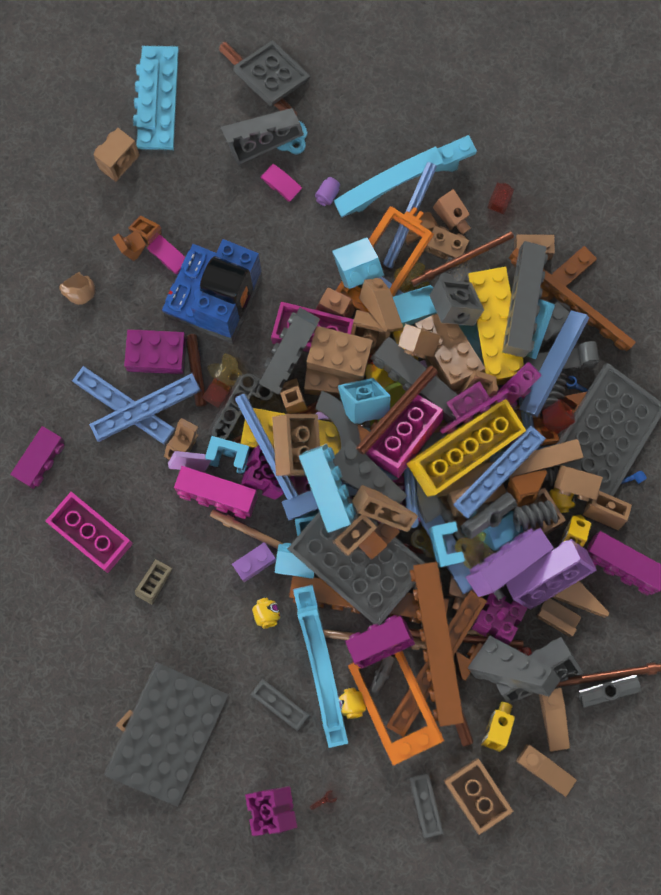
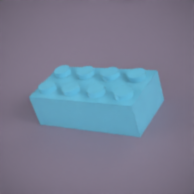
(327, 487)

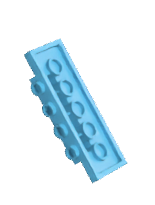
(156, 97)

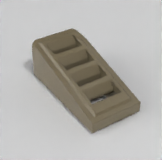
(147, 578)

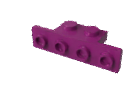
(520, 383)
(469, 403)

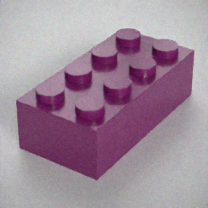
(626, 563)

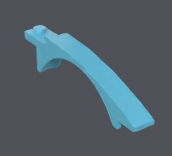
(445, 158)
(321, 666)

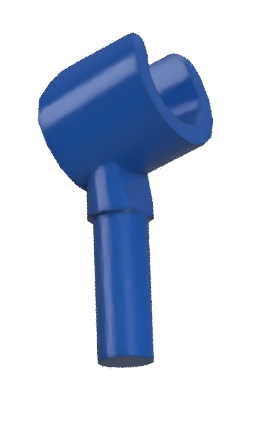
(577, 386)
(638, 476)

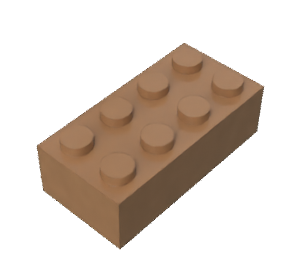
(454, 354)

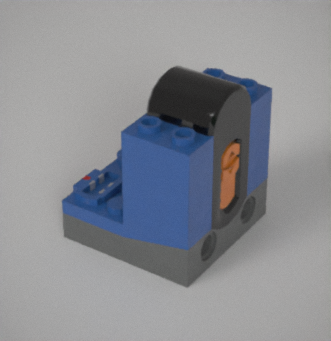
(215, 289)

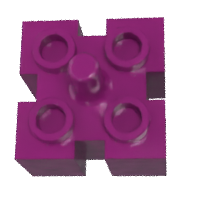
(261, 475)
(499, 618)
(271, 811)

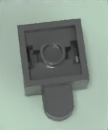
(456, 301)

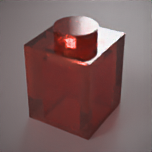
(500, 198)
(216, 392)
(558, 416)

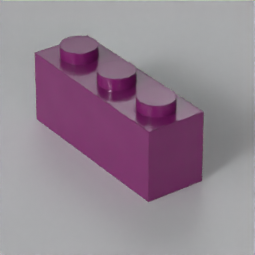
(38, 457)

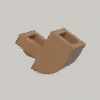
(293, 397)
(183, 440)

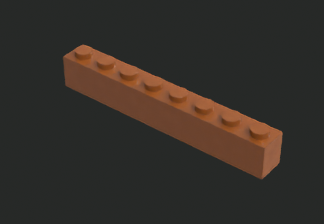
(327, 596)
(438, 644)

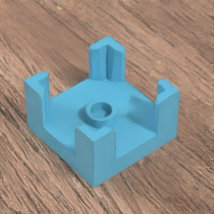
(228, 448)
(440, 545)

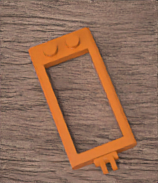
(412, 223)
(413, 743)

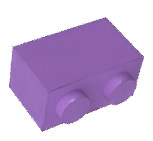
(254, 562)

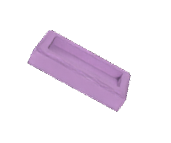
(190, 460)

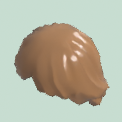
(78, 289)

